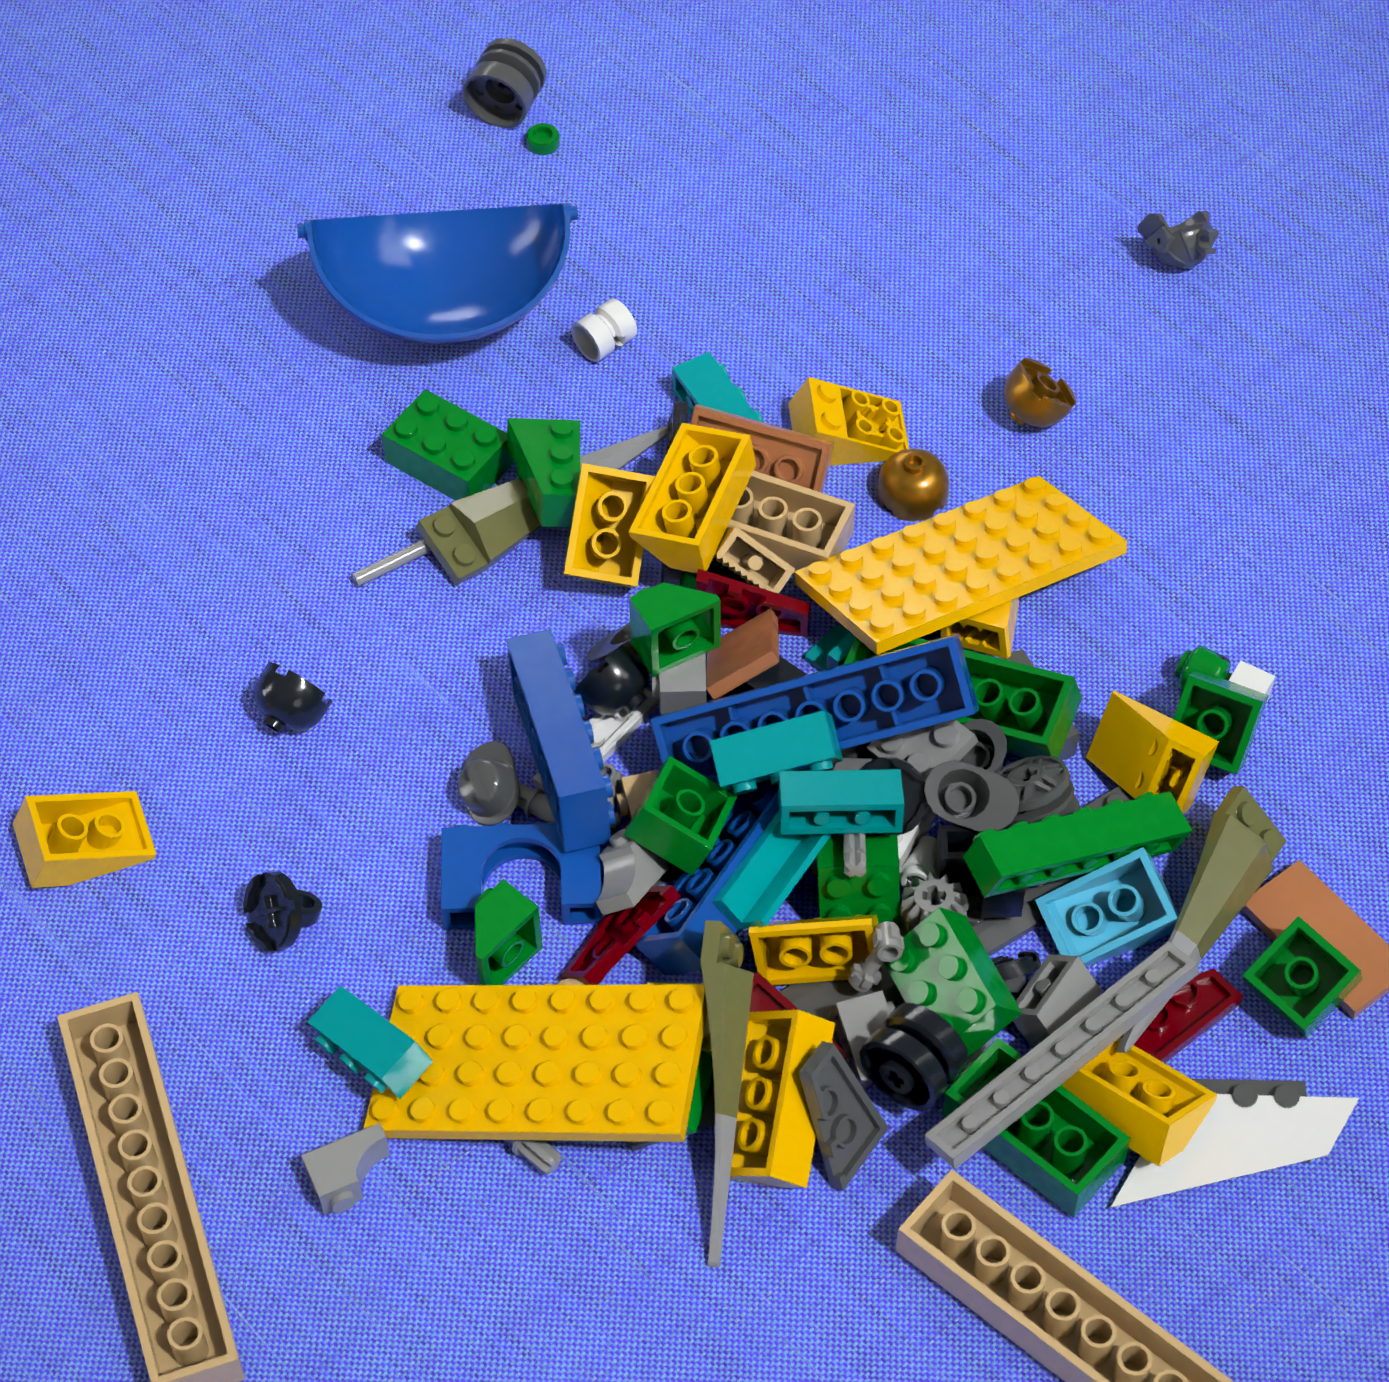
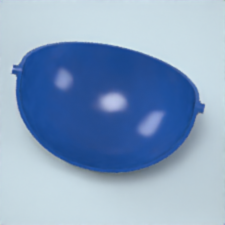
(441, 271)

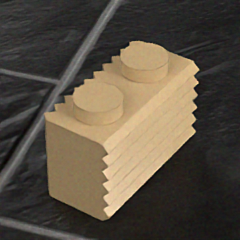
(752, 560)

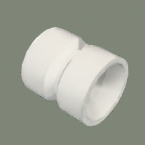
(601, 333)

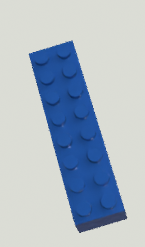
(865, 697)

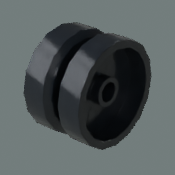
(914, 1056)

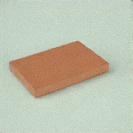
(743, 654)

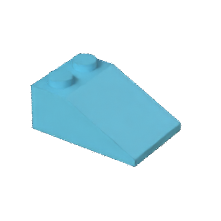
(1110, 910)

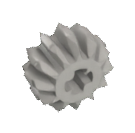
(927, 896)

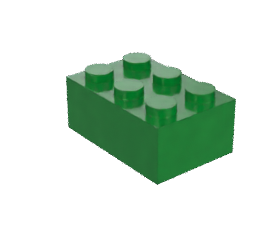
(446, 447)
(954, 977)

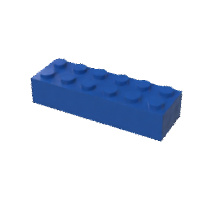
(561, 740)
(677, 937)

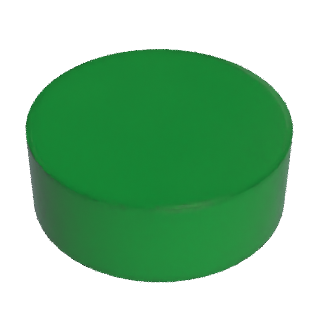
(542, 139)

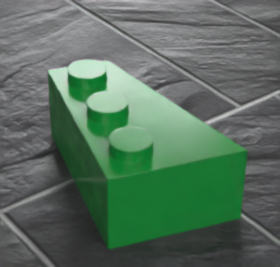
(548, 465)

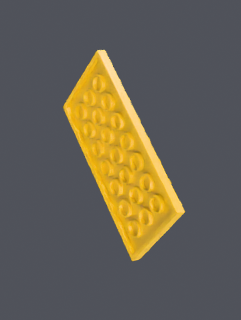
(959, 564)
(547, 1062)

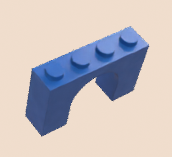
(476, 851)

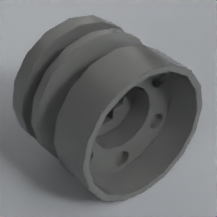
(504, 83)
(1042, 788)

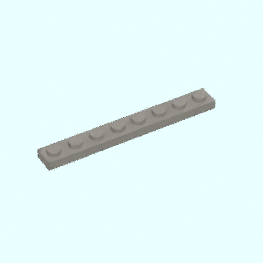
(1060, 1055)

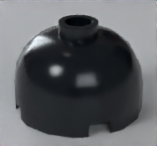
(615, 683)
(289, 700)

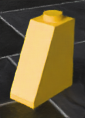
(988, 631)

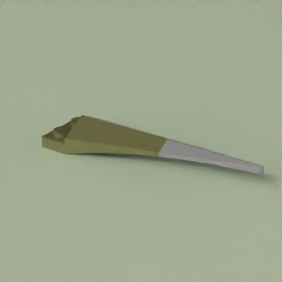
(491, 523)
(1229, 872)
(728, 1007)

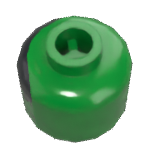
(1204, 660)

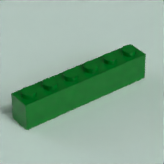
(1074, 842)

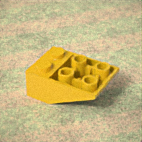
(858, 422)
(1150, 751)

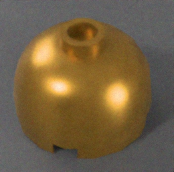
(1035, 396)
(913, 484)

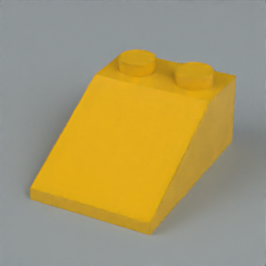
(81, 836)

